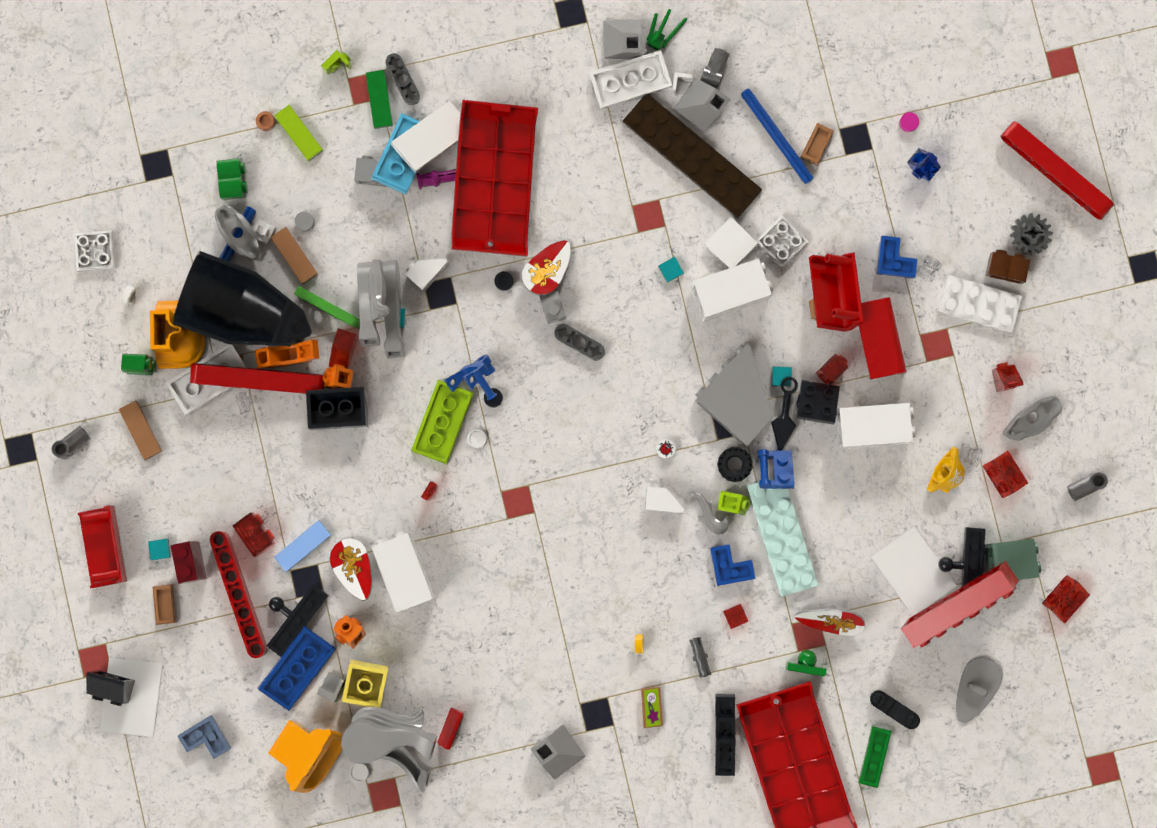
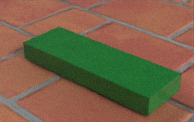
(379, 99)
(874, 756)

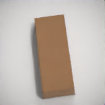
(294, 255)
(140, 430)

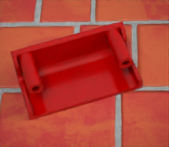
(836, 291)
(881, 339)
(103, 547)

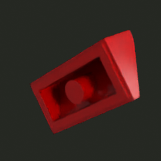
(450, 728)

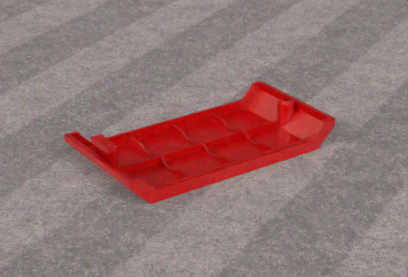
(493, 178)
(795, 760)

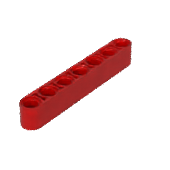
(1057, 170)
(255, 378)
(231, 587)

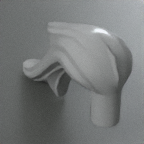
(708, 517)

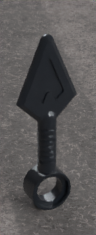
(783, 425)

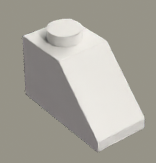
(425, 272)
(661, 500)

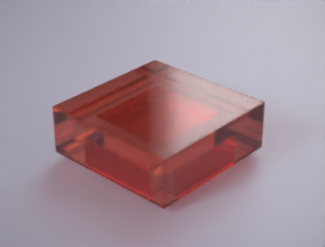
(429, 491)
(735, 616)

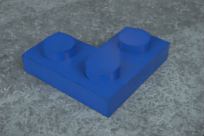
(889, 261)
(727, 571)

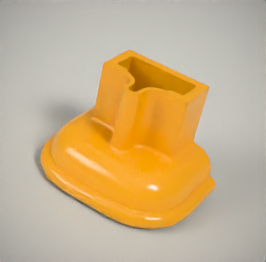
(179, 346)
(306, 755)

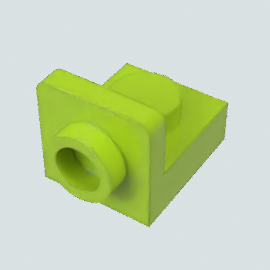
(332, 64)
(733, 503)

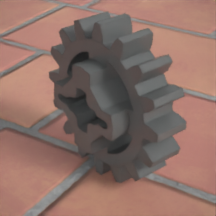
(1031, 225)

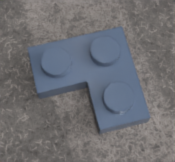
(208, 733)

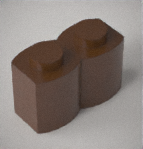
(1008, 267)

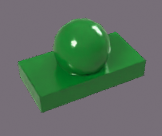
(807, 662)

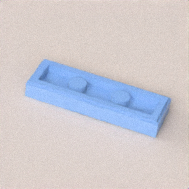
(302, 546)

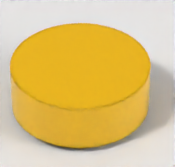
(639, 643)

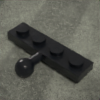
(972, 556)
(295, 619)

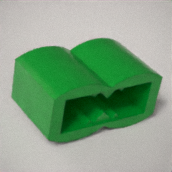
(230, 179)
(138, 364)

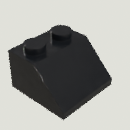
(109, 686)

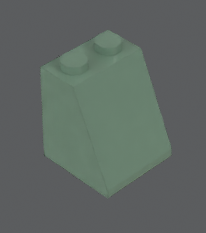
(1019, 556)

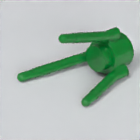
(656, 39)

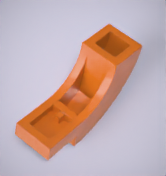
(287, 355)

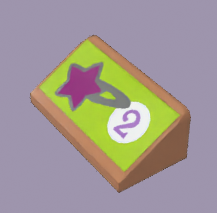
(651, 707)

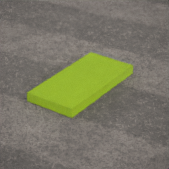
(442, 422)

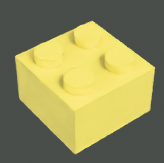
(365, 683)

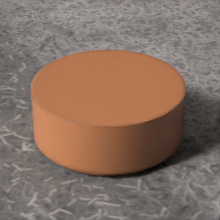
(265, 121)

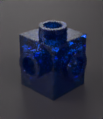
(924, 164)

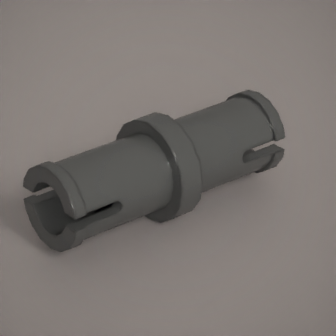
(700, 657)

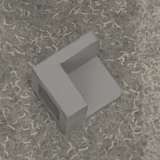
(331, 687)

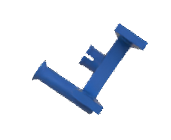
(480, 367)

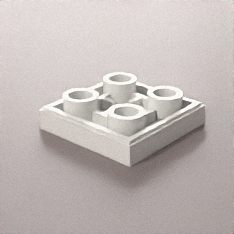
(781, 241)
(730, 243)
(95, 251)

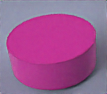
(909, 122)

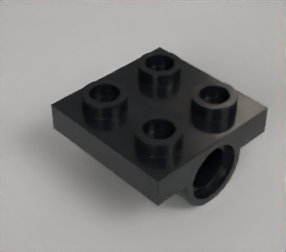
(817, 402)

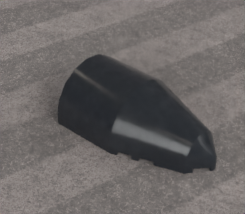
(237, 306)

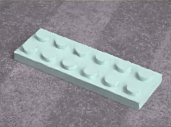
(782, 539)

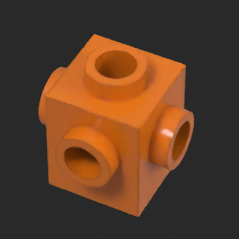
(337, 377)
(349, 631)

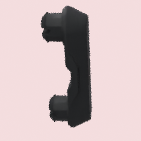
(894, 709)

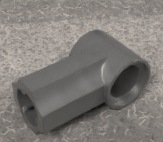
(713, 72)
(72, 441)
(1086, 486)

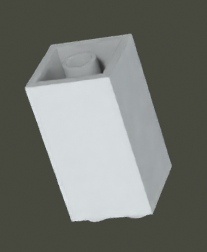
(731, 289)
(874, 425)
(403, 571)

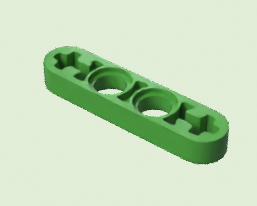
(327, 307)

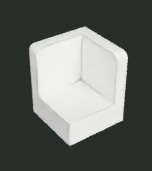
(681, 83)

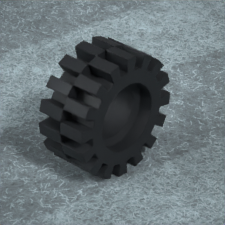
(746, 464)

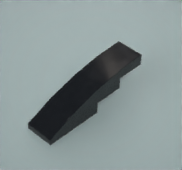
(725, 735)

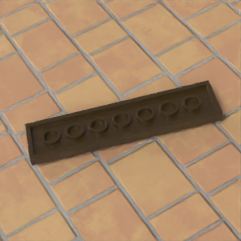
(692, 155)

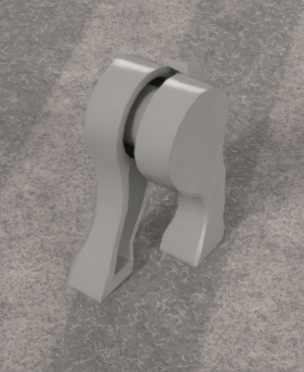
(377, 298)
(388, 736)

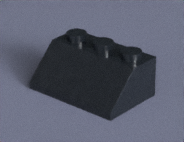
(336, 408)

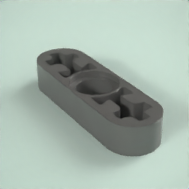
(413, 88)
(589, 353)

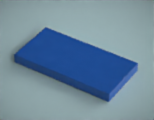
(296, 668)

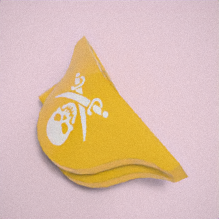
(948, 472)

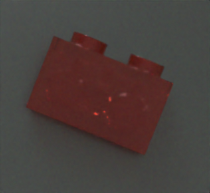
(1005, 474)
(1066, 598)

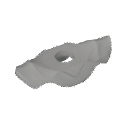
(227, 221)
(1046, 411)

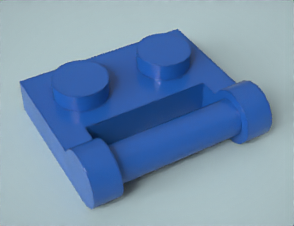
(782, 469)

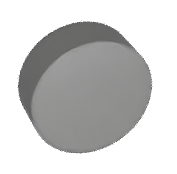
(304, 221)

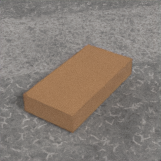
(817, 144)
(164, 604)

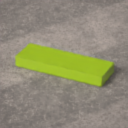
(298, 132)

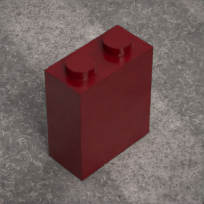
(188, 562)

